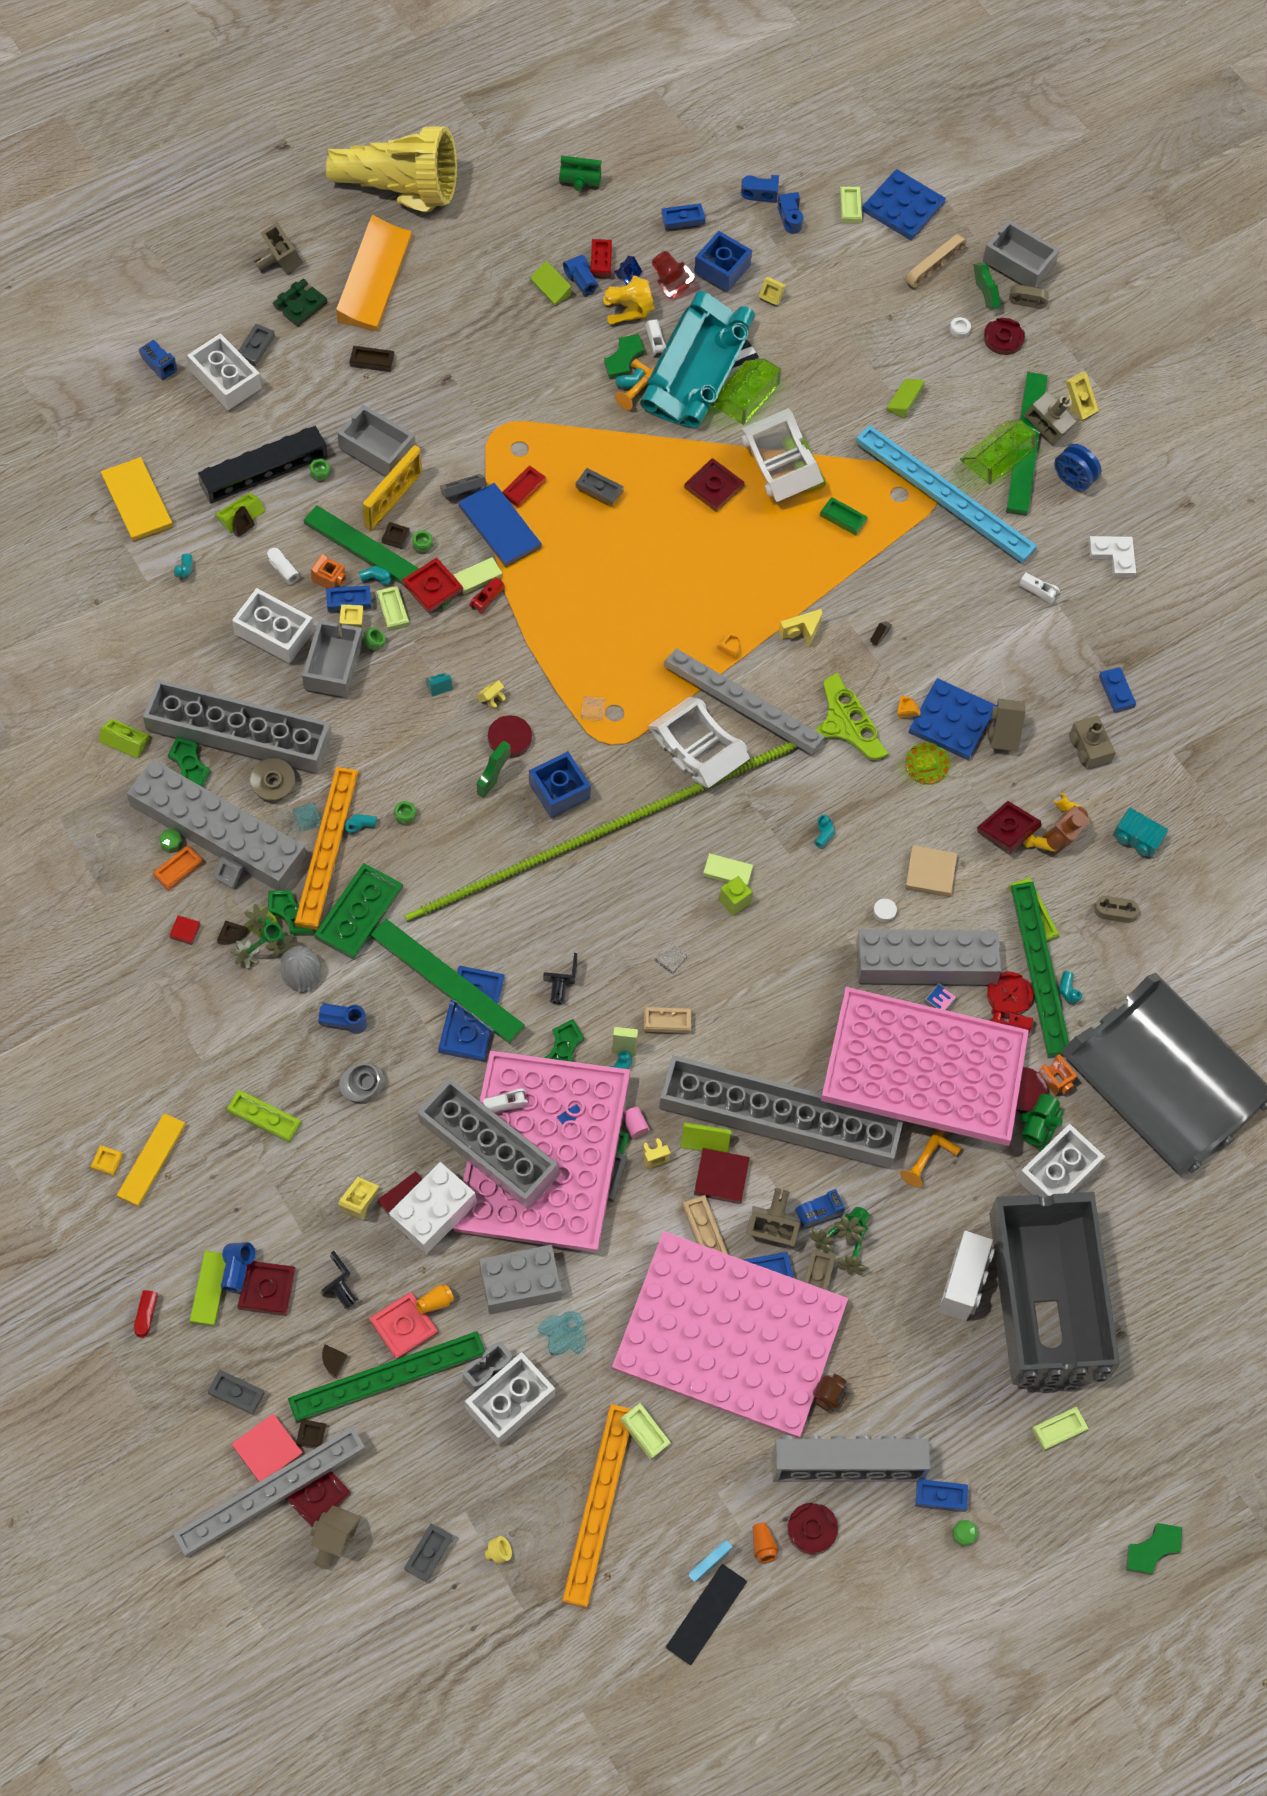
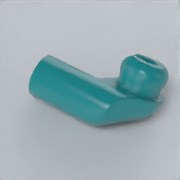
(629, 381)
(186, 567)
(377, 573)
(358, 821)
(826, 831)
(1068, 992)
(624, 1060)

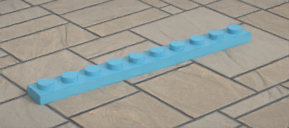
(946, 494)

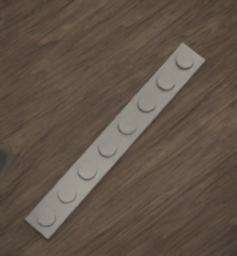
(744, 701)
(269, 1491)

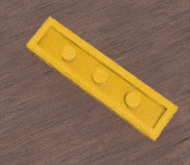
(151, 1160)

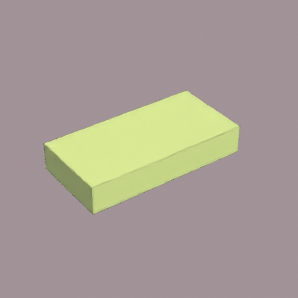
(850, 205)
(478, 575)
(392, 608)
(726, 869)
(624, 1040)
(1060, 1428)
(645, 1431)

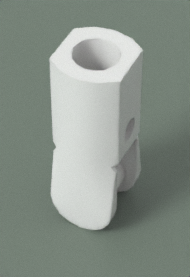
(655, 336)
(282, 566)
(1036, 585)
(500, 1102)

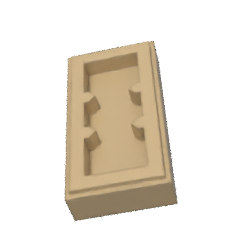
(667, 1020)

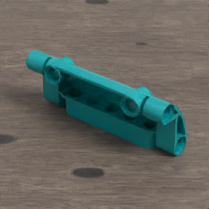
(696, 361)

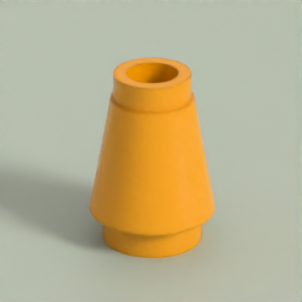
(435, 1299)

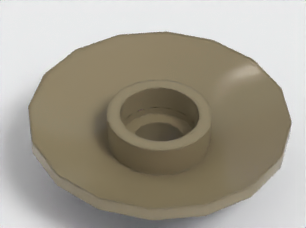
(270, 770)

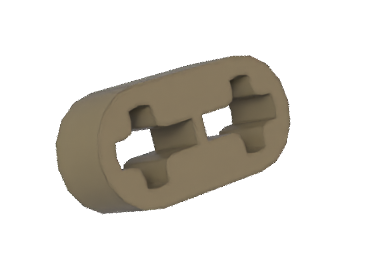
(1028, 296)
(1116, 909)

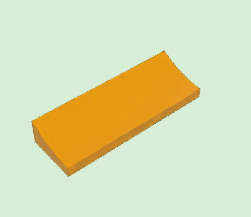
(373, 275)

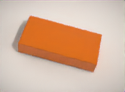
(178, 868)

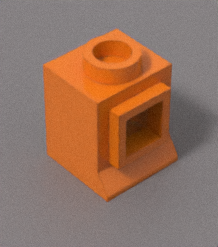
(324, 578)
(1065, 1073)

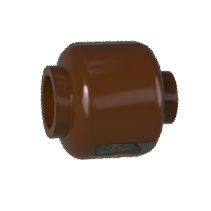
(831, 1392)

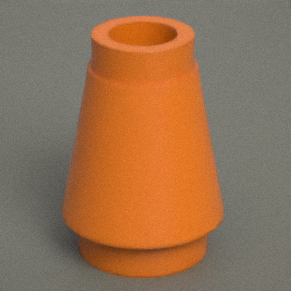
(764, 1544)

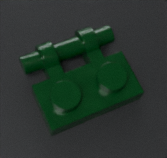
(304, 306)

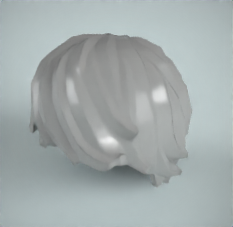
(300, 968)

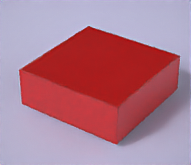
(185, 930)

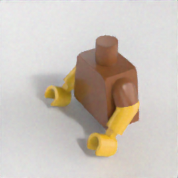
(1064, 829)

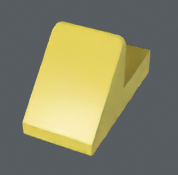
(1081, 396)
(804, 624)
(358, 1197)

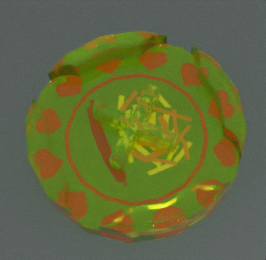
(927, 763)

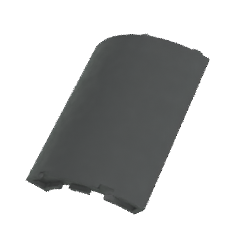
(1169, 1074)

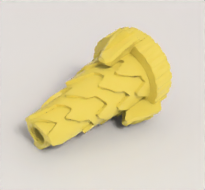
(415, 165)

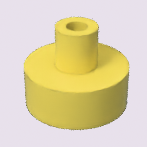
(498, 1550)

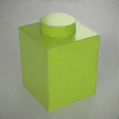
(735, 895)

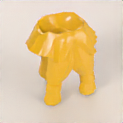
(634, 297)

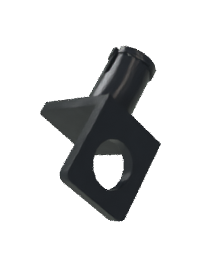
(559, 982)
(339, 1286)

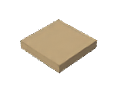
(931, 870)

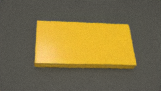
(392, 488)
(136, 499)

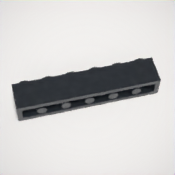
(262, 464)

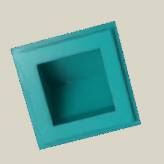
(439, 684)

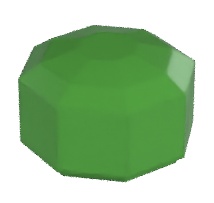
(319, 469)
(422, 541)
(374, 639)
(405, 812)
(170, 840)
(964, 1533)

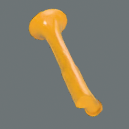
(625, 399)
(912, 1176)

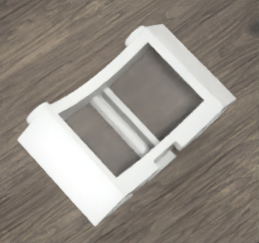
(782, 465)
(698, 742)

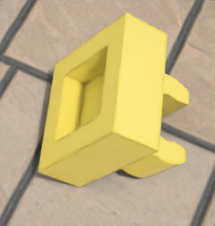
(772, 290)
(351, 615)
(490, 692)
(656, 1156)

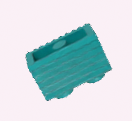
(1140, 832)

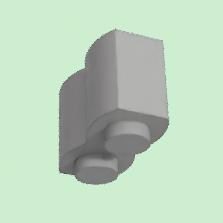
(484, 1368)

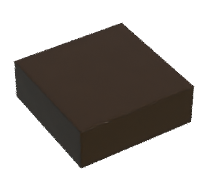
(395, 535)
(311, 1434)

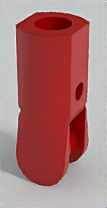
(488, 593)
(1013, 1019)
(145, 1313)

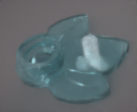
(561, 1335)

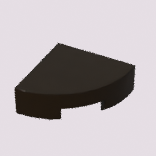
(242, 521)
(880, 632)
(231, 933)
(333, 1360)

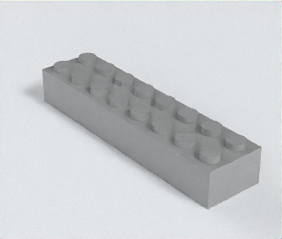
(237, 725)
(216, 825)

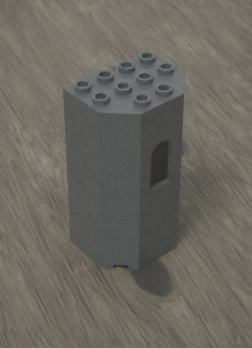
(1050, 1254)

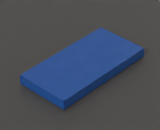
(499, 524)
(463, 1033)

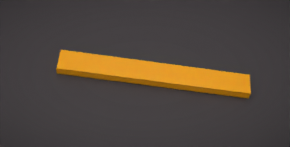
(326, 848)
(597, 1509)

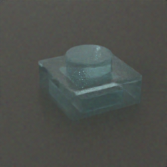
(307, 816)

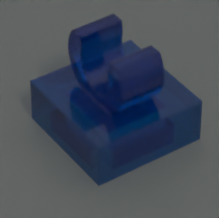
(628, 269)

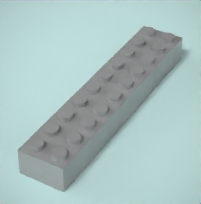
(778, 1112)

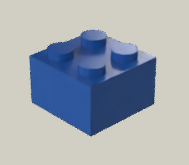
(723, 261)
(559, 784)

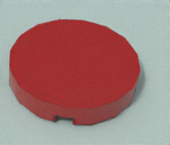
(1010, 993)

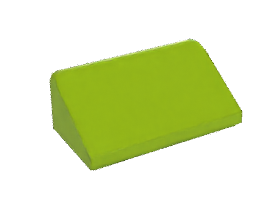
(551, 283)
(906, 397)
(251, 502)
(123, 738)
(700, 1136)

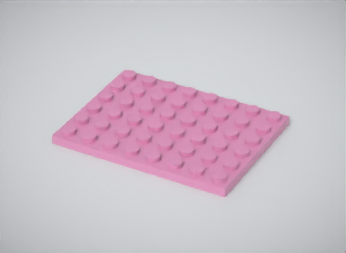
(926, 1066)
(575, 1204)
(730, 1334)

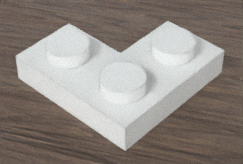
(1117, 549)

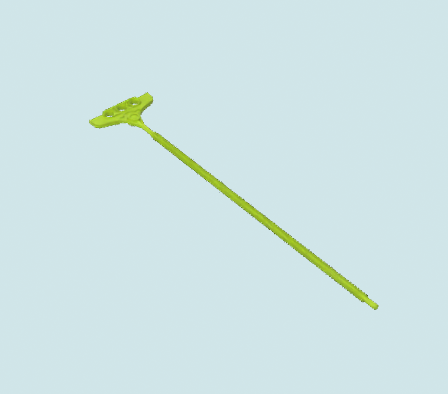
(836, 725)

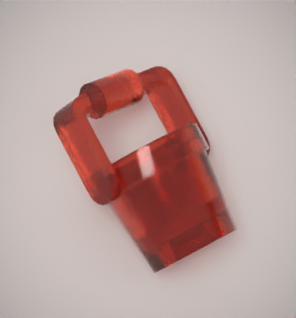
(669, 271)

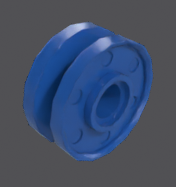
(1077, 467)

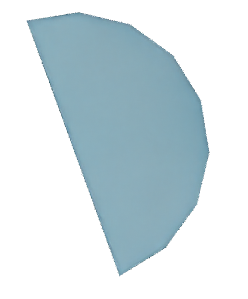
(710, 1561)

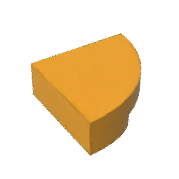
(730, 645)
(907, 708)

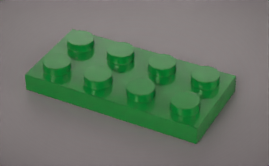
(358, 911)

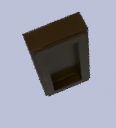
(372, 358)

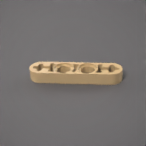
(936, 260)

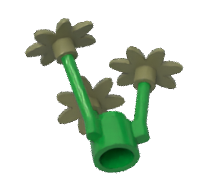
(270, 933)
(851, 1226)

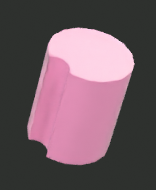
(635, 1122)

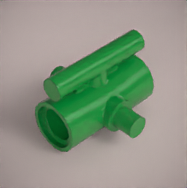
(580, 172)
(1042, 1121)

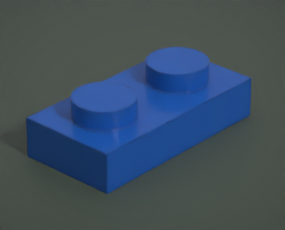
(683, 216)
(348, 596)
(1117, 689)
(941, 1495)

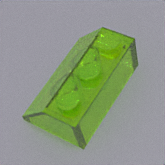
(748, 389)
(1000, 450)

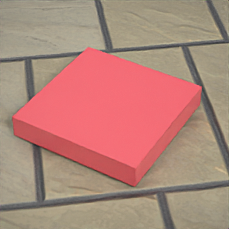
(403, 1326)
(267, 1448)

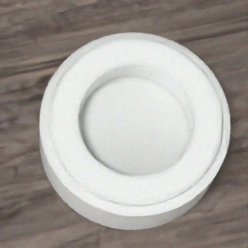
(960, 327)
(884, 910)

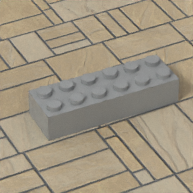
(928, 957)
(488, 1143)
(850, 1459)

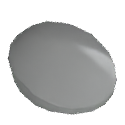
(361, 1082)

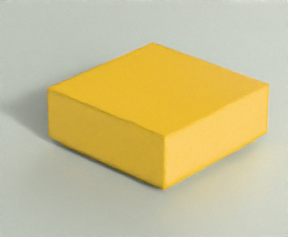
(107, 1161)

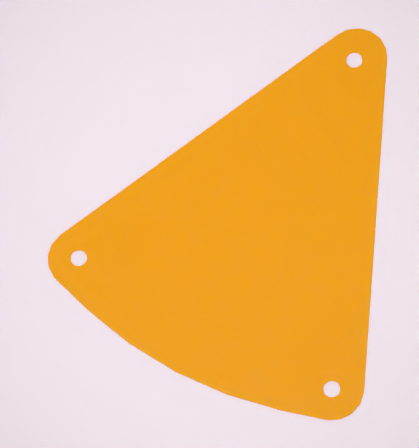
(666, 569)

